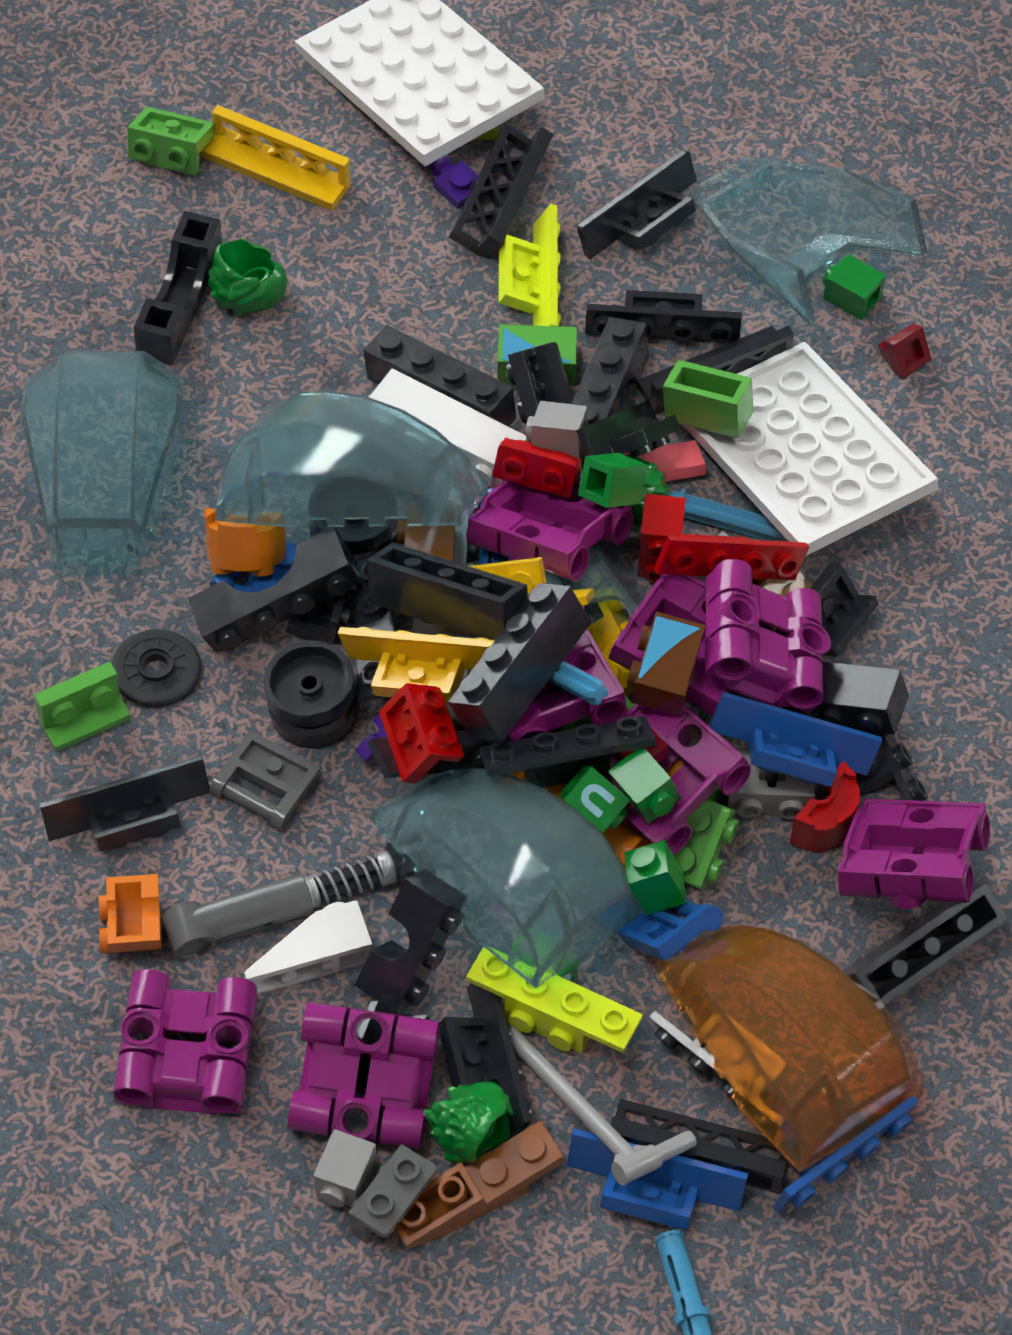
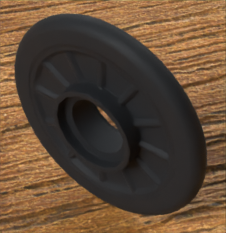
(159, 689)

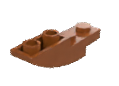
(480, 1187)

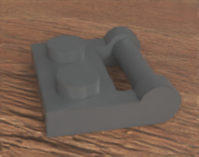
(271, 769)

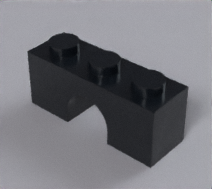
(429, 914)

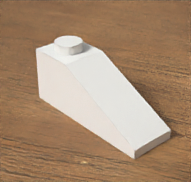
(318, 947)

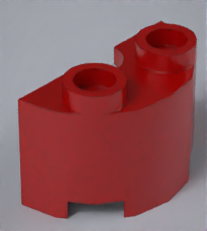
(827, 821)

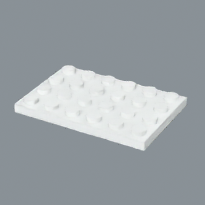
(420, 73)
(816, 453)

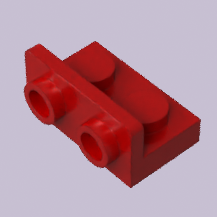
(536, 467)
(419, 730)

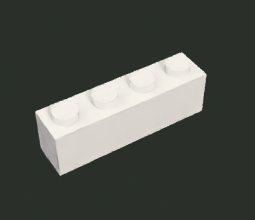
(464, 427)

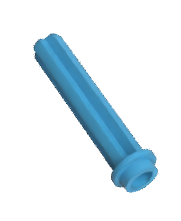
(729, 517)
(579, 683)

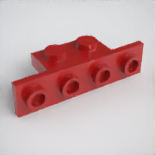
(701, 553)

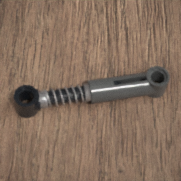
(200, 927)

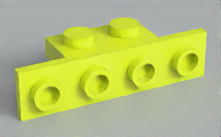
(531, 271)
(556, 1008)

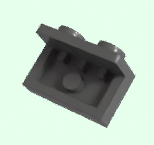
(390, 1194)

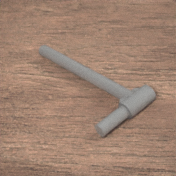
(629, 1161)

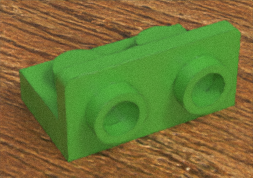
(168, 140)
(81, 707)
(711, 828)

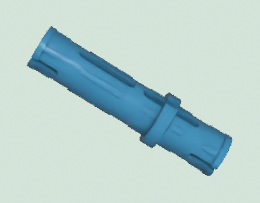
(691, 1314)

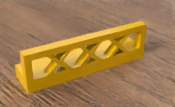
(277, 163)

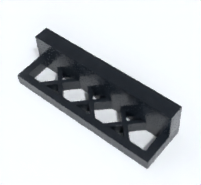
(513, 191)
(730, 358)
(762, 1171)

